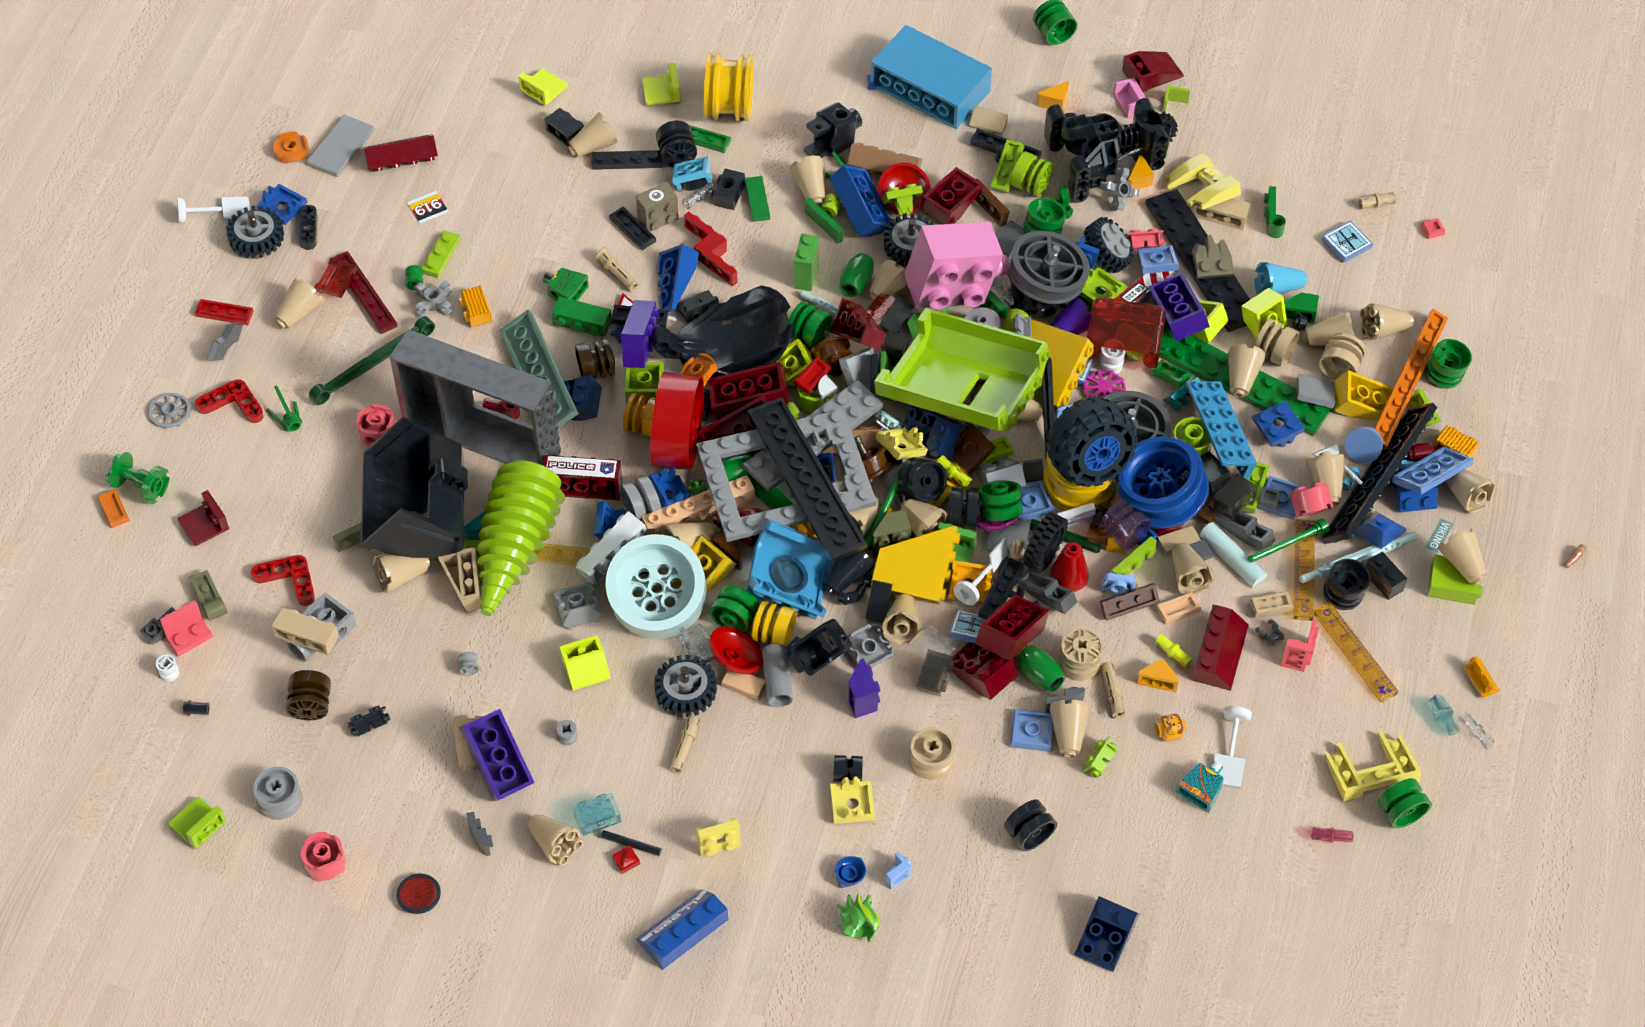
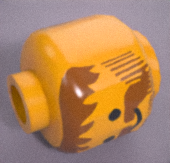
(1170, 727)

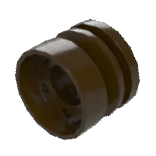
(595, 359)
(308, 695)

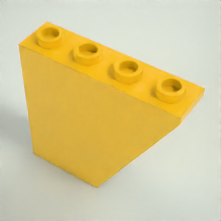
(1068, 356)
(919, 565)

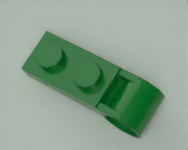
(1275, 222)

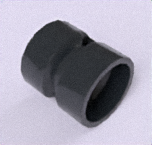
(841, 764)

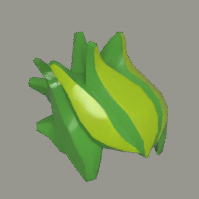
(859, 918)

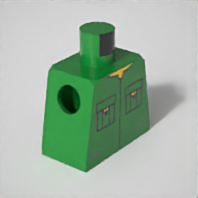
(566, 284)

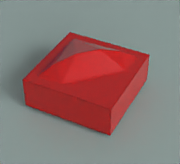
(626, 859)

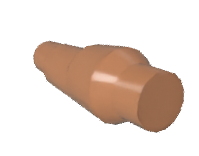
(1576, 554)

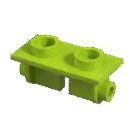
(1421, 399)
(1103, 750)

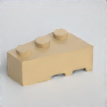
(464, 576)

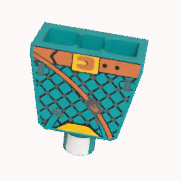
(1202, 785)

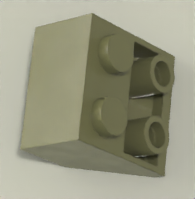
(891, 530)

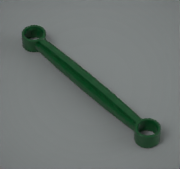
(321, 393)

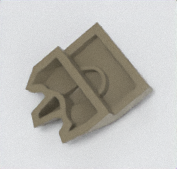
(1212, 259)

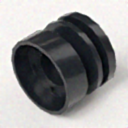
(676, 142)
(1346, 584)

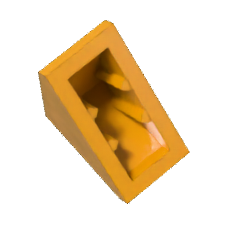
(1053, 95)
(1141, 175)
(1158, 676)

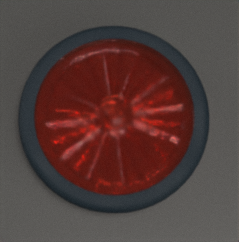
(418, 893)

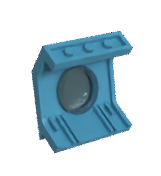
(789, 569)

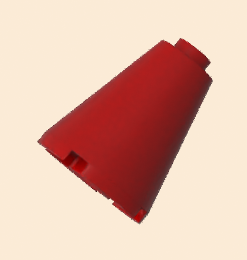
(1071, 568)

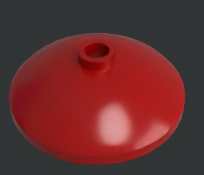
(900, 176)
(735, 650)

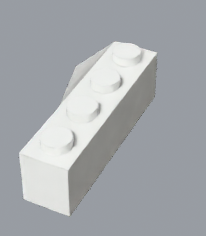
(596, 563)

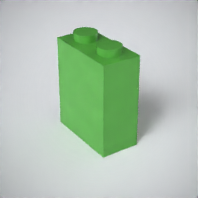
(806, 262)

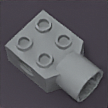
(330, 610)

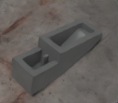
(1247, 530)
(1048, 591)

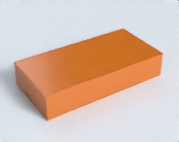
(113, 508)

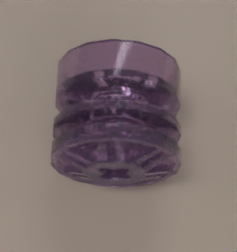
(1125, 524)

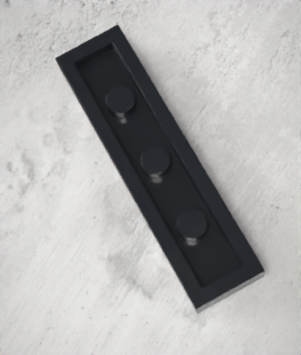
(626, 159)

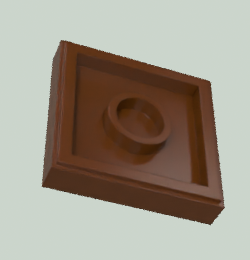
(972, 449)

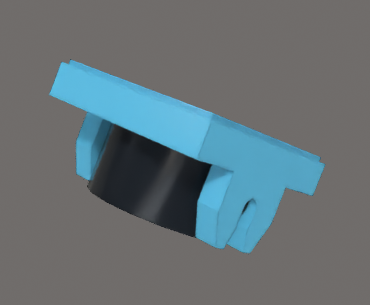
(692, 174)

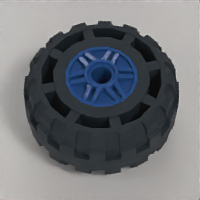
(1091, 441)

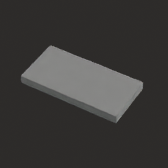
(340, 145)

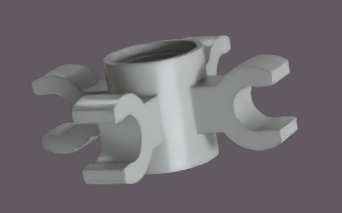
(1119, 189)
(433, 298)

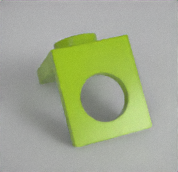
(1176, 94)

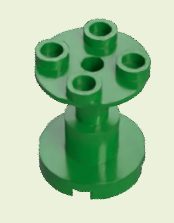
(151, 483)

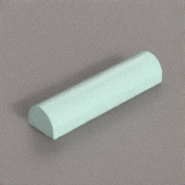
(1232, 554)

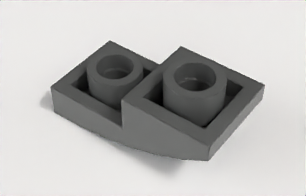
(153, 629)
(1071, 693)
(479, 834)

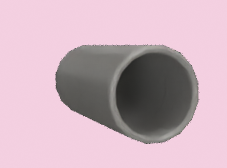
(777, 675)

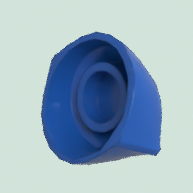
(850, 871)

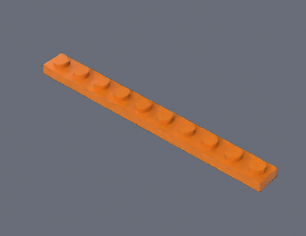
(1410, 375)

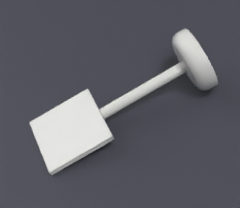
(230, 206)
(966, 591)
(1233, 766)

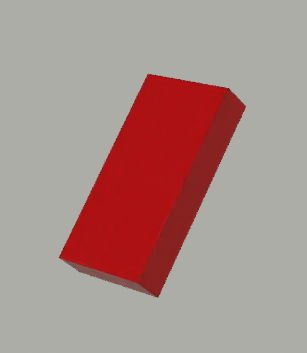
(812, 375)

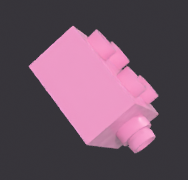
(954, 265)

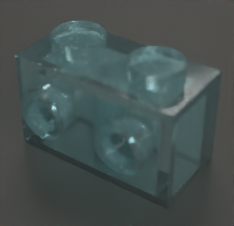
(597, 813)

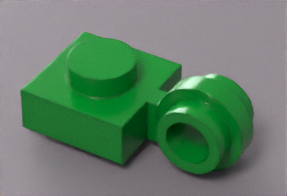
(1064, 199)

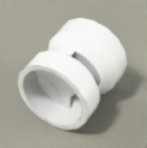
(167, 667)

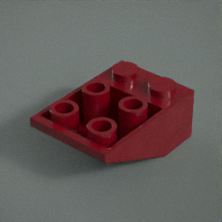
(1151, 68)
(983, 670)

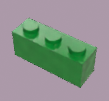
(581, 316)

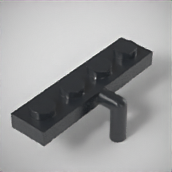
(995, 144)
(1003, 587)

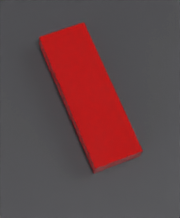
(224, 312)

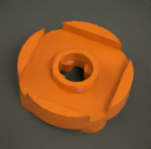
(287, 154)
(704, 364)

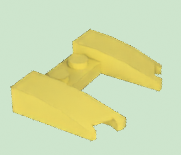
(1218, 186)
(1353, 783)

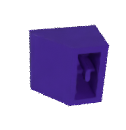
(863, 690)

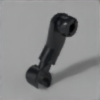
(855, 596)

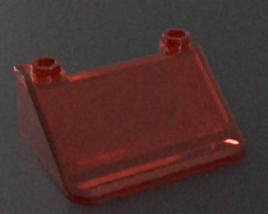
(1127, 327)

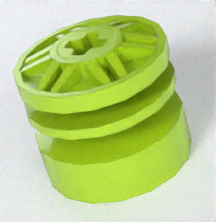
(1032, 174)

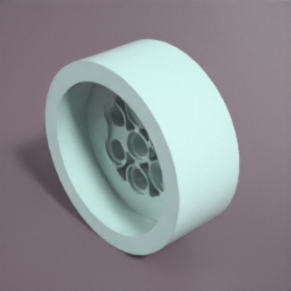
(649, 555)

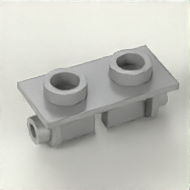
(1022, 325)

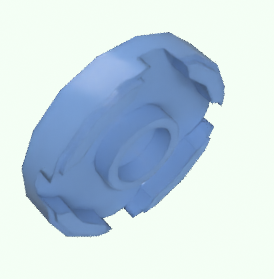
(1363, 444)

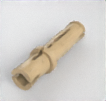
(1114, 696)
(687, 737)

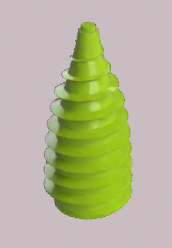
(514, 525)

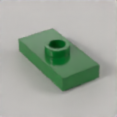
(1171, 373)

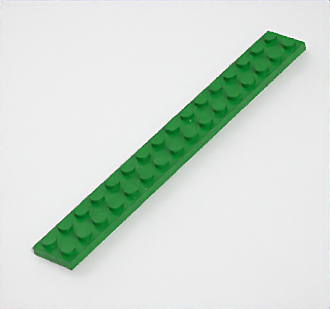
(1212, 365)

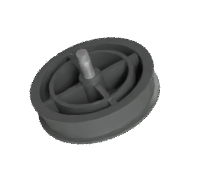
(1048, 267)
(1146, 412)

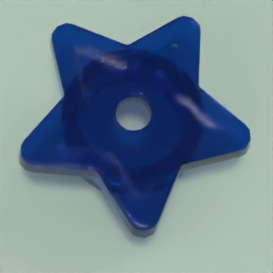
(617, 332)

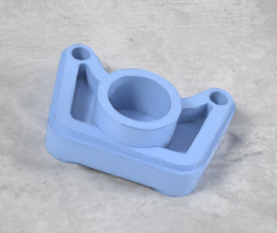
(1117, 582)

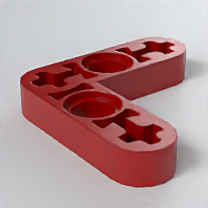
(237, 395)
(295, 572)

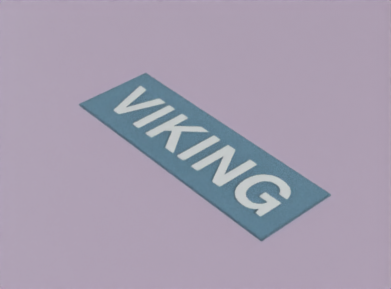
(1439, 535)

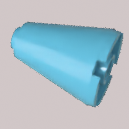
(1278, 278)

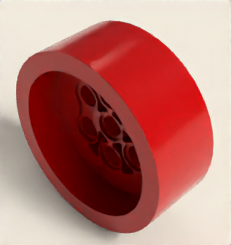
(676, 421)

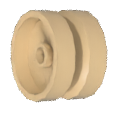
(932, 753)

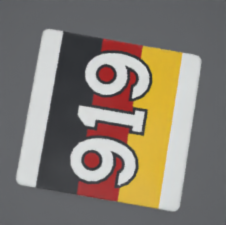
(428, 207)

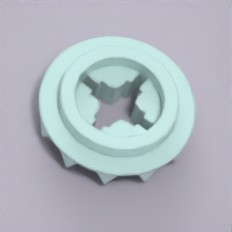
(888, 419)

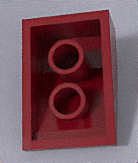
(951, 197)

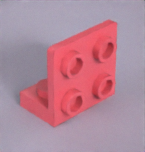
(185, 628)
(1299, 654)

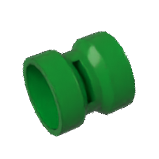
(413, 276)

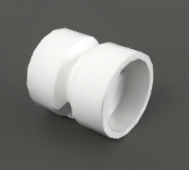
(1111, 359)

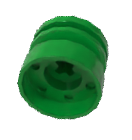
(1055, 22)
(809, 323)
(1448, 363)

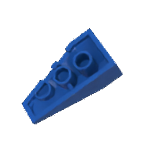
(675, 271)

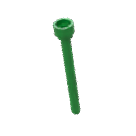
(882, 512)
(1319, 528)

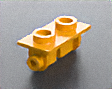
(1481, 677)

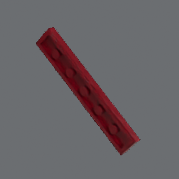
(369, 298)

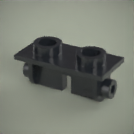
(375, 716)

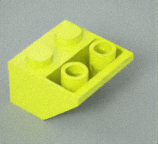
(584, 662)

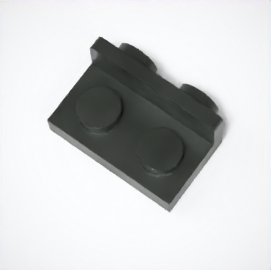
(696, 305)

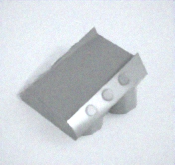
(857, 367)
(1020, 529)
(577, 605)
(870, 645)

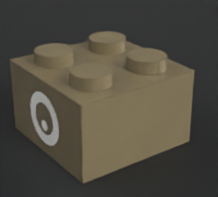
(657, 207)

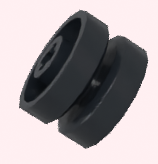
(922, 479)
(964, 507)
(1030, 825)

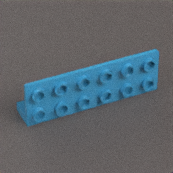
(1222, 426)

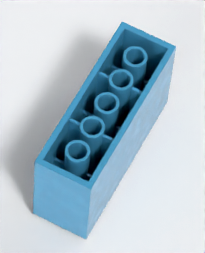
(931, 76)

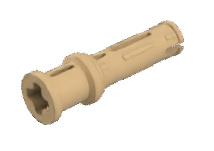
(612, 264)

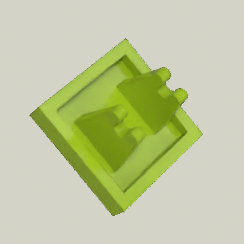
(903, 198)

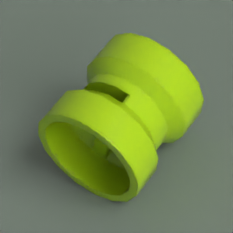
(831, 205)

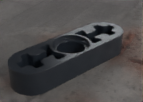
(304, 221)

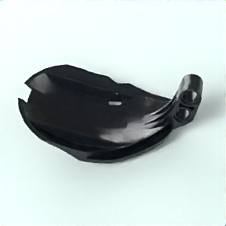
(752, 340)

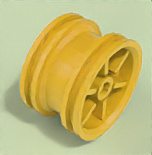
(728, 86)

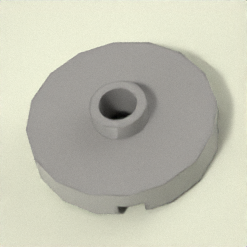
(984, 316)

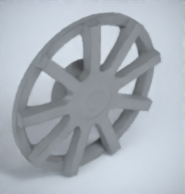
(169, 411)

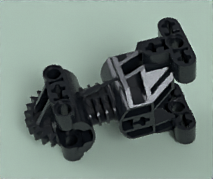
(1101, 140)

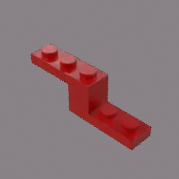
(710, 248)

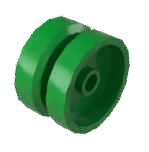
(1044, 215)
(1000, 500)
(734, 607)
(1404, 803)

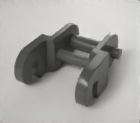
(1264, 635)

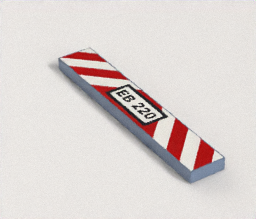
(1139, 290)

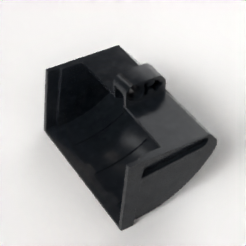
(406, 476)

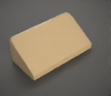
(989, 120)

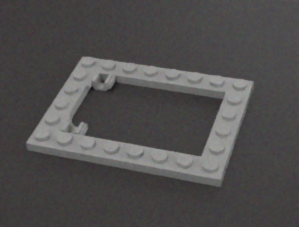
(836, 428)

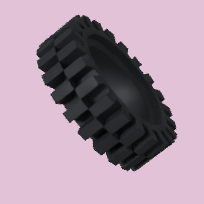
(1045, 542)

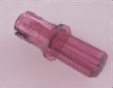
(1331, 835)

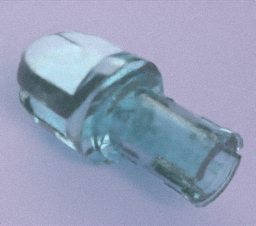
(1443, 713)

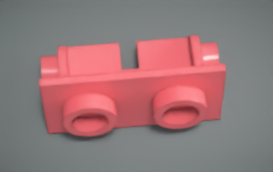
(1152, 237)

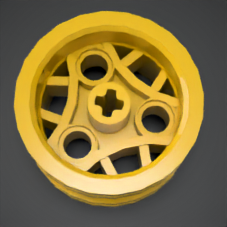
(1070, 496)

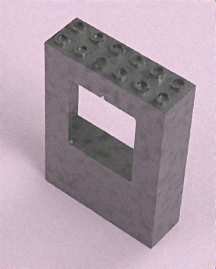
(437, 389)

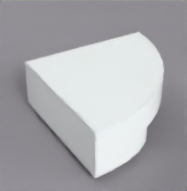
(826, 387)

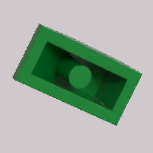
(1302, 303)

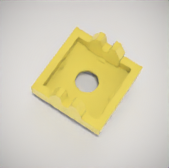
(902, 437)
(855, 790)
(708, 837)

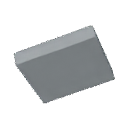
(1315, 391)

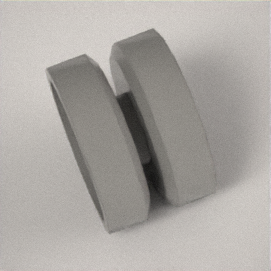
(639, 497)
(277, 793)

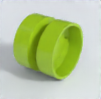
(1194, 433)

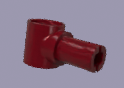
(502, 408)

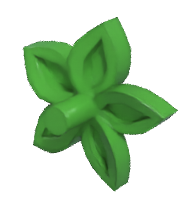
(697, 486)

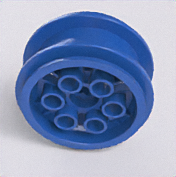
(1186, 492)

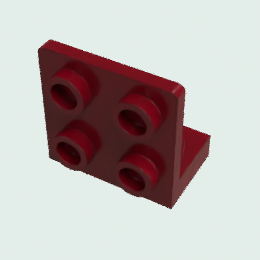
(204, 521)

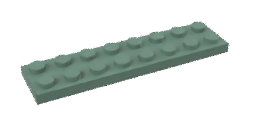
(534, 357)

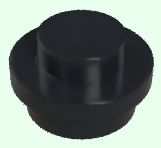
(1299, 322)

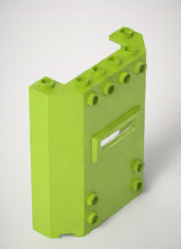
(952, 357)

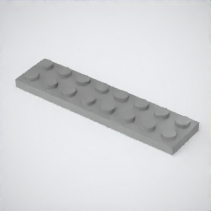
(858, 406)

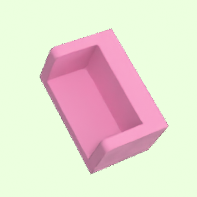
(1127, 94)

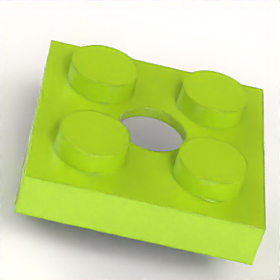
(1100, 278)

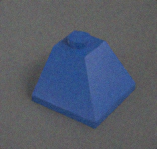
(1379, 530)

